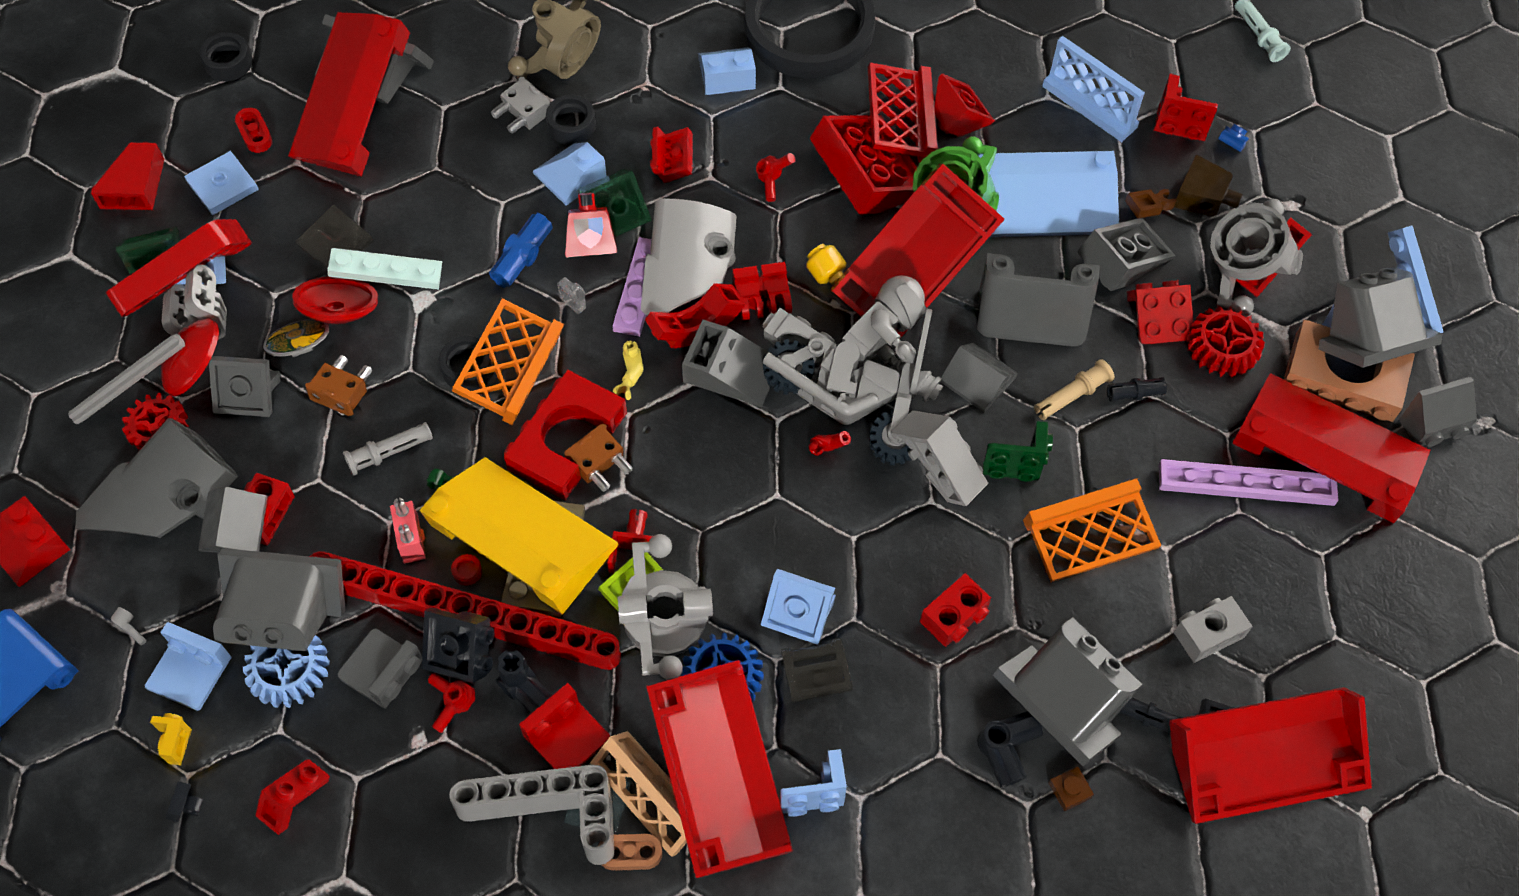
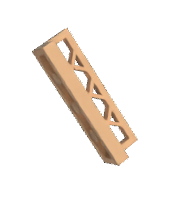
(650, 781)

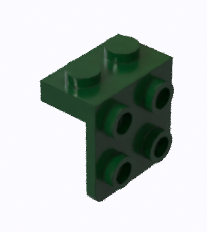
(1017, 460)

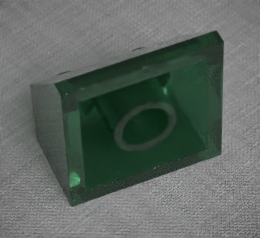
(622, 198)

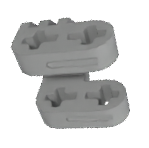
(191, 309)

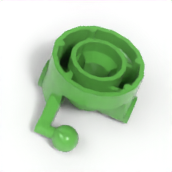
(965, 164)

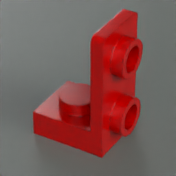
(283, 794)

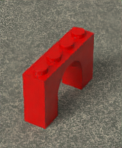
(570, 399)

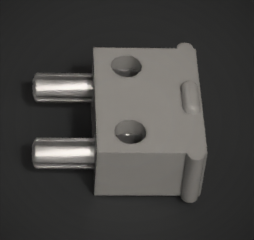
(524, 103)

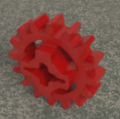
(149, 417)

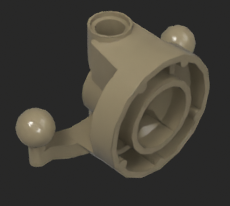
(565, 39)

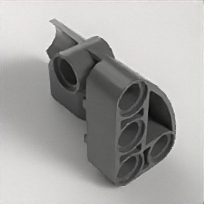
(158, 486)

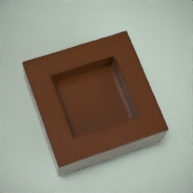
(1071, 788)

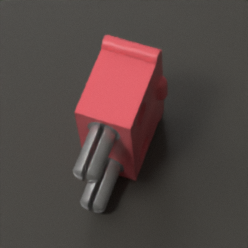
(408, 531)

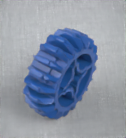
(722, 647)

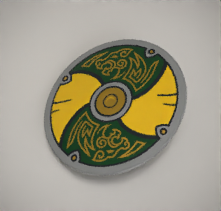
(296, 338)

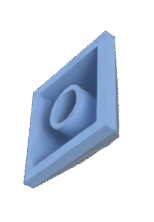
(571, 170)

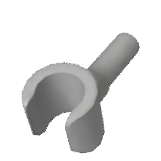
(121, 620)

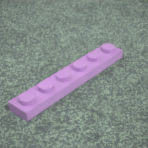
(1247, 482)

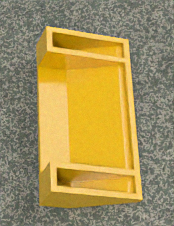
(520, 531)

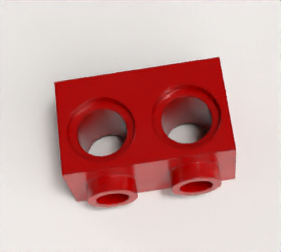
(277, 502)
(950, 606)

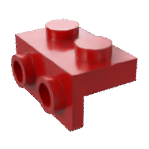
(672, 154)

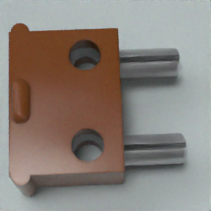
(337, 387)
(596, 454)

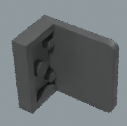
(380, 667)

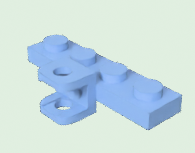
(1408, 257)

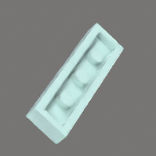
(384, 268)

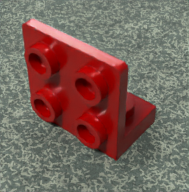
(1183, 115)
(564, 730)

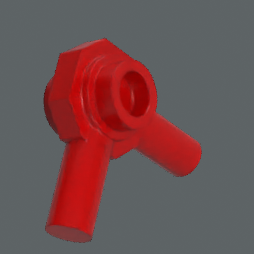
(769, 170)
(457, 699)

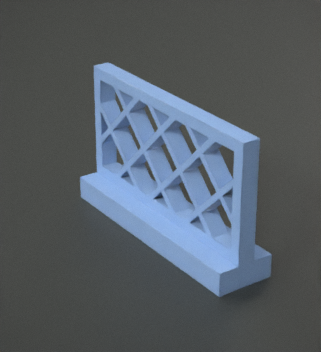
(1086, 98)

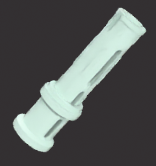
(1267, 36)

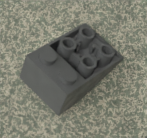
(726, 364)

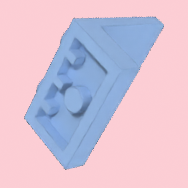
(188, 667)
(822, 796)

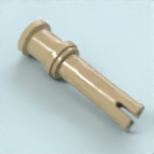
(1084, 383)

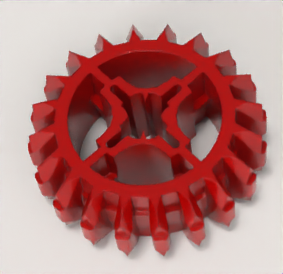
(1225, 341)

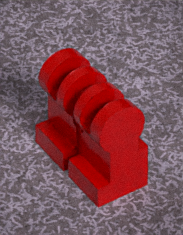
(771, 284)

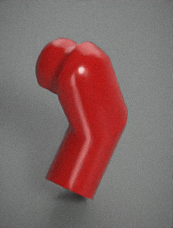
(828, 442)

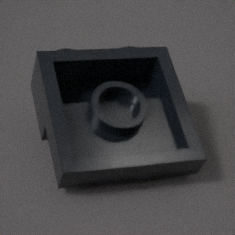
(457, 644)

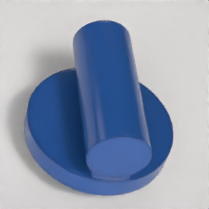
(1234, 137)

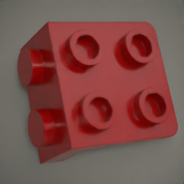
(1162, 312)

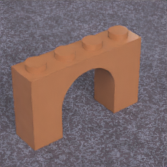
(1379, 397)

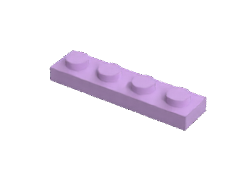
(629, 316)

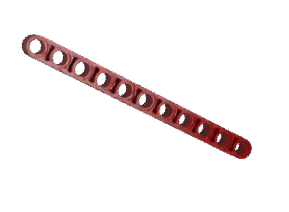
(454, 599)

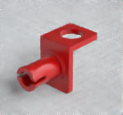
(633, 534)

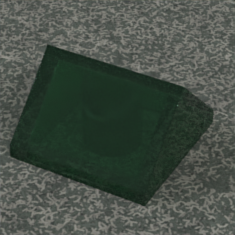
(142, 249)

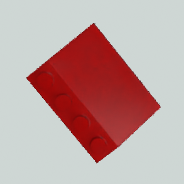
(868, 176)

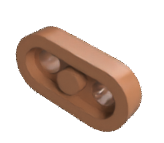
(630, 849)

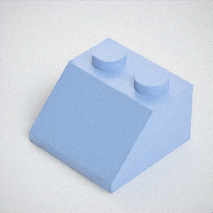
(728, 70)

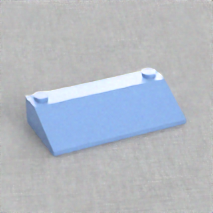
(1055, 192)

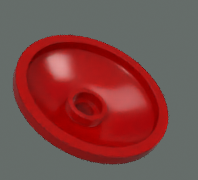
(335, 299)
(189, 363)

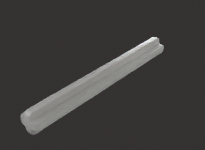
(126, 378)

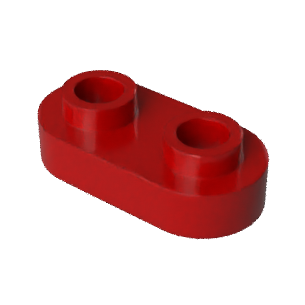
(253, 130)

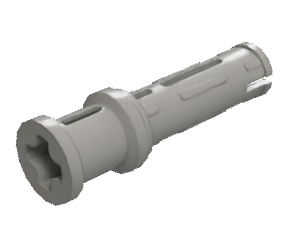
(375, 452)

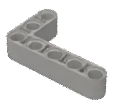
(545, 799)

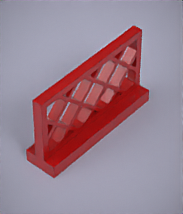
(921, 112)

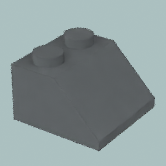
(1441, 413)

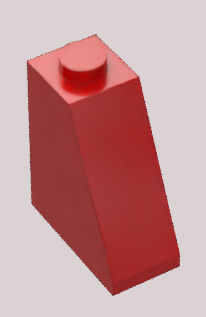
(131, 179)

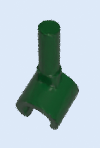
(437, 478)

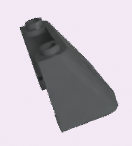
(1035, 306)

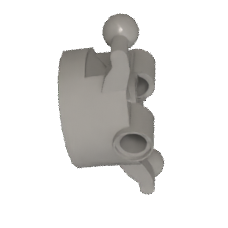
(1252, 228)
(658, 635)

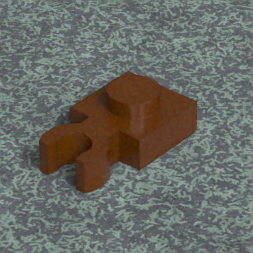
(1148, 204)

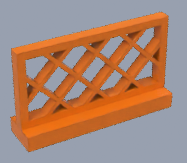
(526, 376)
(1078, 509)

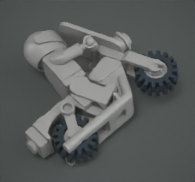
(843, 388)

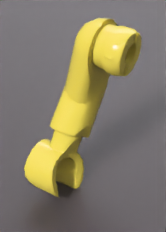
(634, 367)

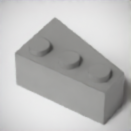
(944, 454)

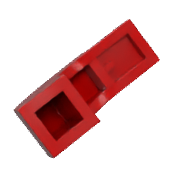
(679, 328)

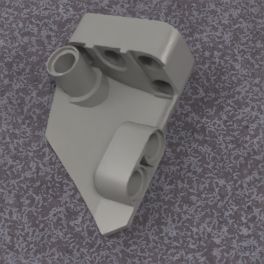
(684, 253)

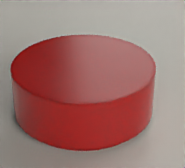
(466, 569)

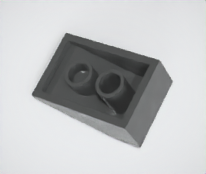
(1125, 252)

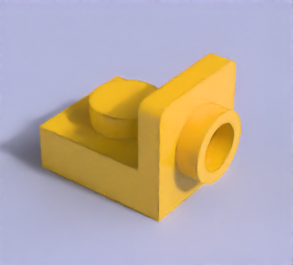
(176, 737)

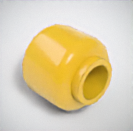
(826, 264)

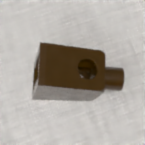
(1206, 189)

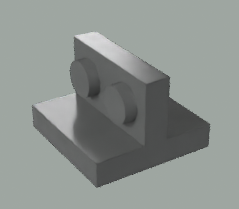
(242, 386)

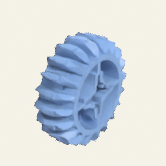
(265, 663)

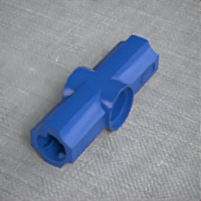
(520, 250)

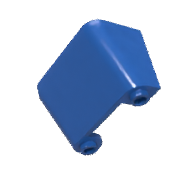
(27, 664)

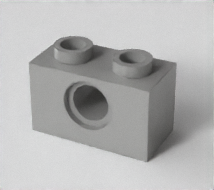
(1200, 640)

